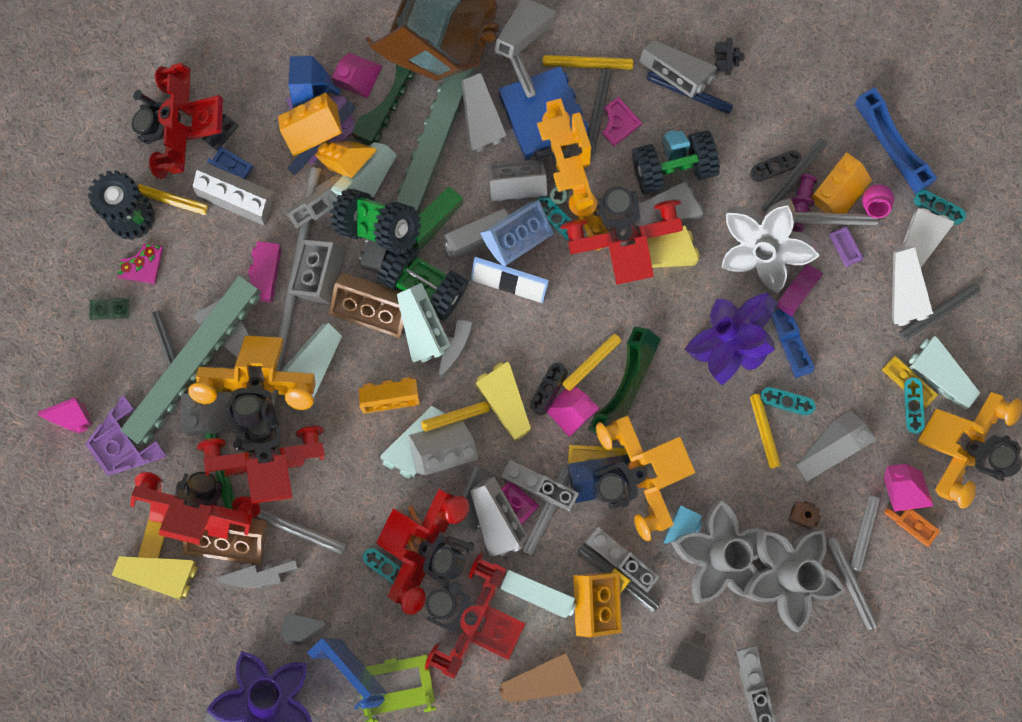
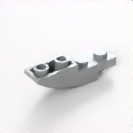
(315, 204)
(540, 485)
(621, 559)
(251, 577)
(754, 684)

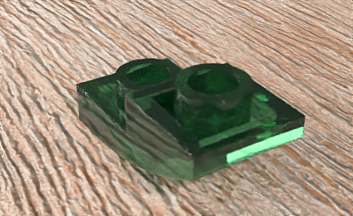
(109, 309)

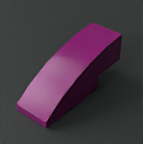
(799, 290)

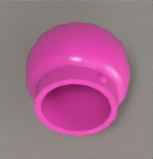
(878, 200)

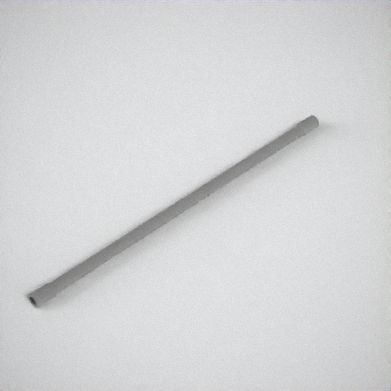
(313, 182)

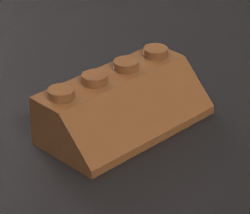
(367, 304)
(236, 548)

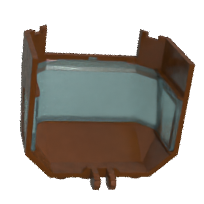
(439, 36)

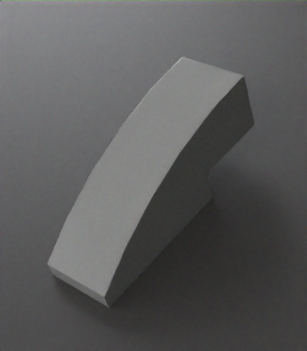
(457, 347)

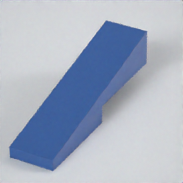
(792, 343)

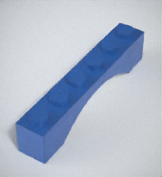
(877, 116)

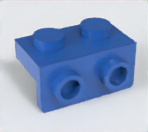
(231, 163)

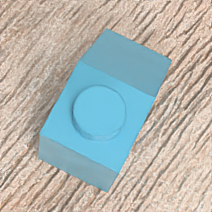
(675, 145)
(684, 522)

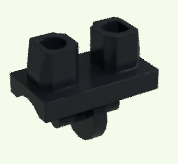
(726, 48)
(217, 140)

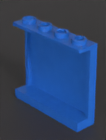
(527, 112)
(352, 669)

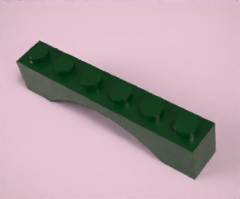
(370, 125)
(640, 352)

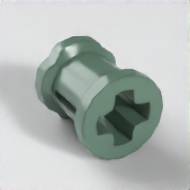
(557, 201)

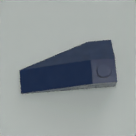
(583, 476)

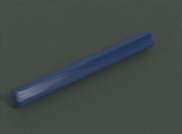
(704, 98)
(305, 156)

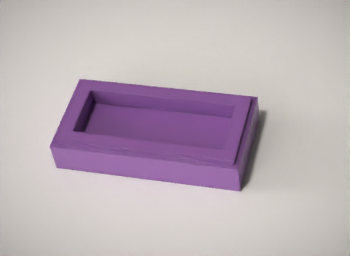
(846, 246)

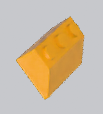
(310, 124)
(344, 156)
(842, 186)
(388, 395)
(597, 604)

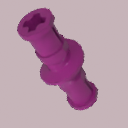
(803, 198)

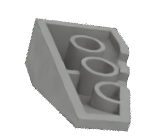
(838, 442)

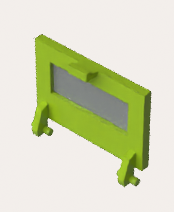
(405, 684)

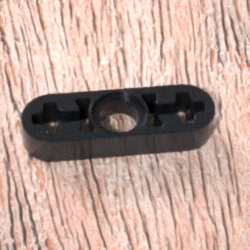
(779, 159)
(537, 399)

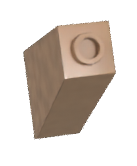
(545, 680)

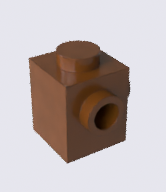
(804, 514)

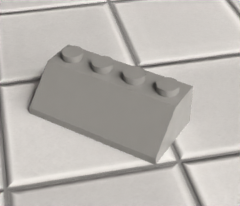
(233, 193)

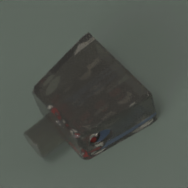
(691, 657)

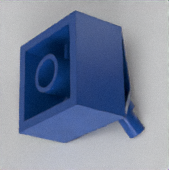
(308, 80)

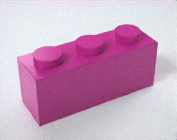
(265, 269)

